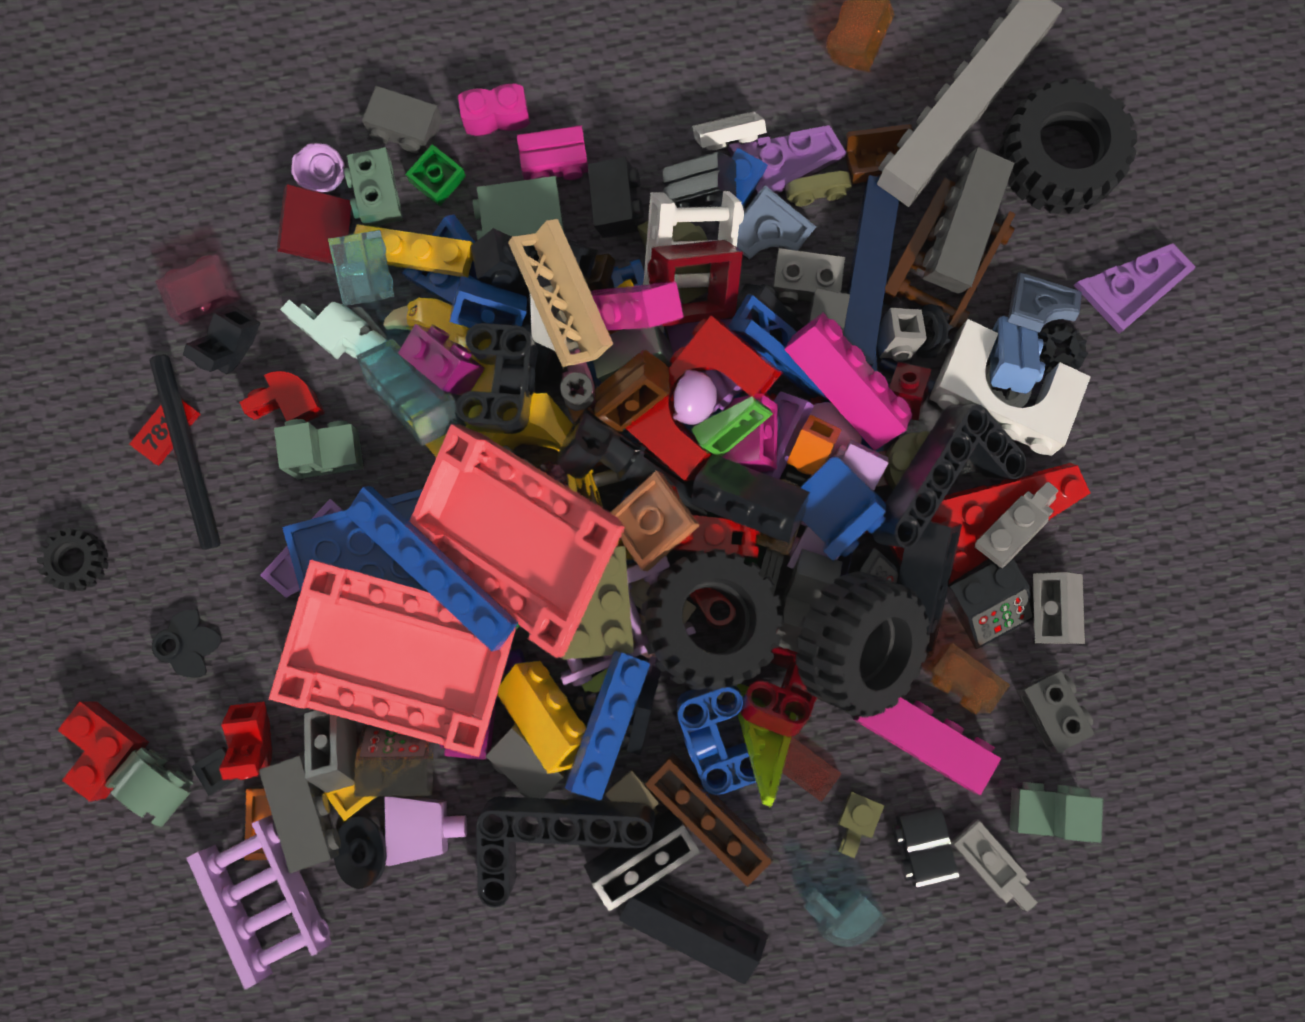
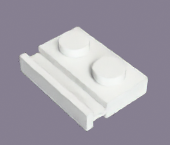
(740, 127)

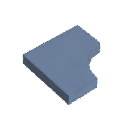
(771, 223)
(1040, 301)

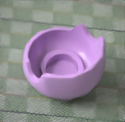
(318, 168)
(694, 398)

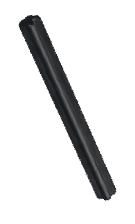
(185, 452)

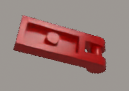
(717, 534)

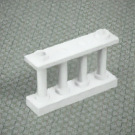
(665, 215)

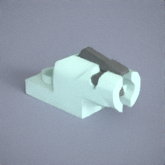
(337, 328)

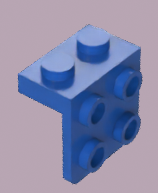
(841, 507)

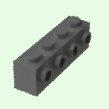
(967, 221)

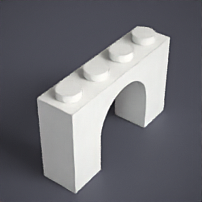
(1041, 426)

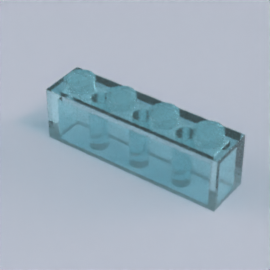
(407, 392)

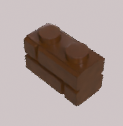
(632, 390)

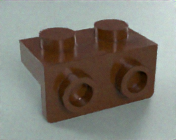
(869, 148)

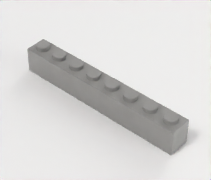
(967, 99)

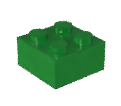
(435, 175)

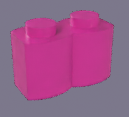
(488, 110)

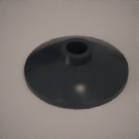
(361, 852)

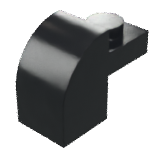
(226, 341)

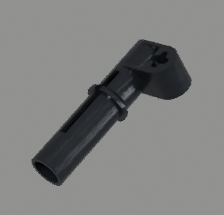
(595, 441)

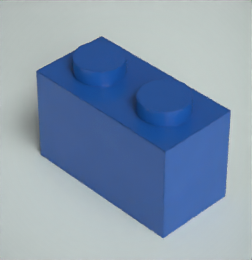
(488, 304)

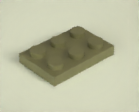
(607, 618)

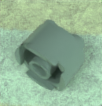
(148, 786)

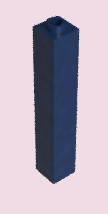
(870, 267)

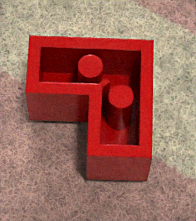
(105, 746)

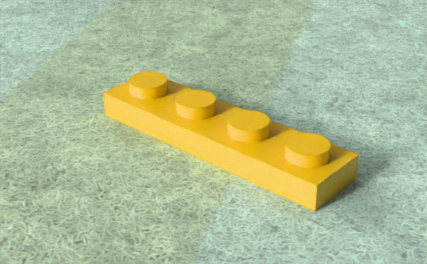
(425, 251)

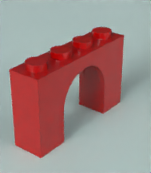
(710, 349)

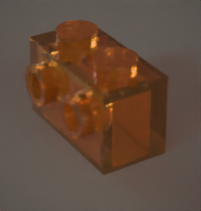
(859, 33)
(966, 678)

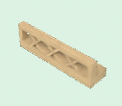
(568, 294)

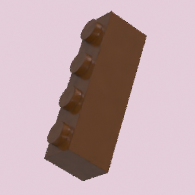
(710, 820)

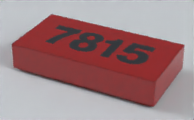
(154, 438)

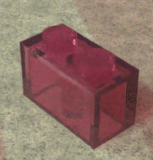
(197, 289)

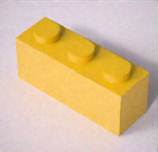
(542, 715)

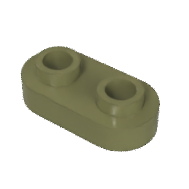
(829, 185)

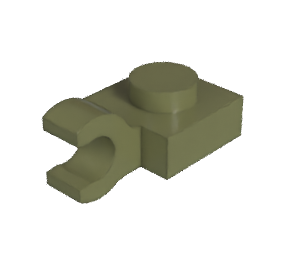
(860, 818)

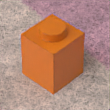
(813, 445)

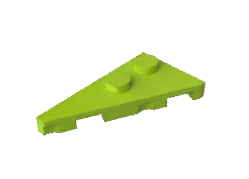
(766, 752)

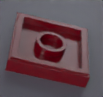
(309, 222)

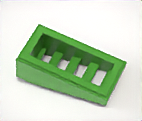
(730, 426)

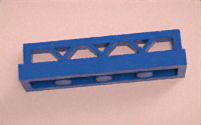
(768, 346)

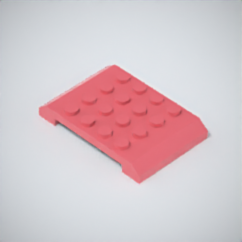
(517, 534)
(388, 660)

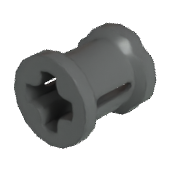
(575, 381)

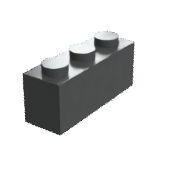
(299, 815)

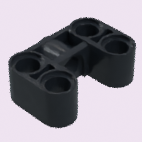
(512, 379)

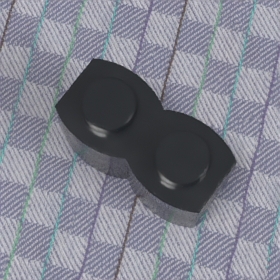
(925, 847)

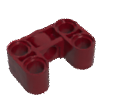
(789, 697)

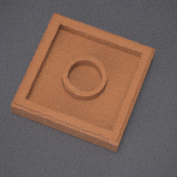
(653, 521)

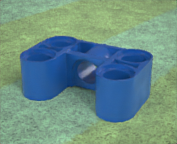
(705, 741)

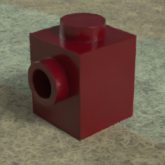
(912, 385)

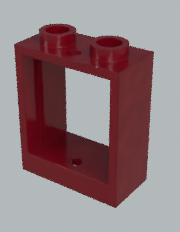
(723, 279)

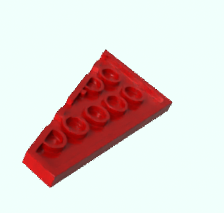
(982, 506)

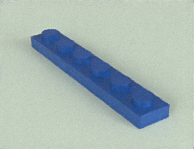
(432, 568)

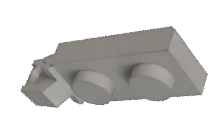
(1017, 526)
(993, 864)

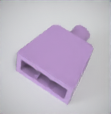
(418, 828)

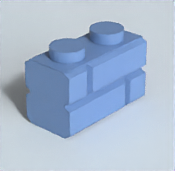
(1015, 357)

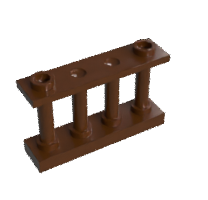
(914, 258)

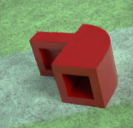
(284, 392)
(248, 741)

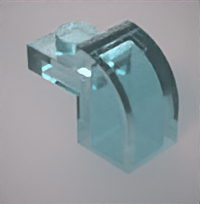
(850, 923)

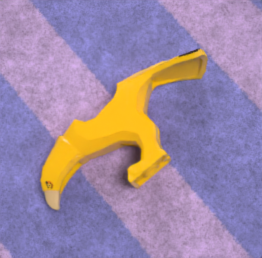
(546, 423)

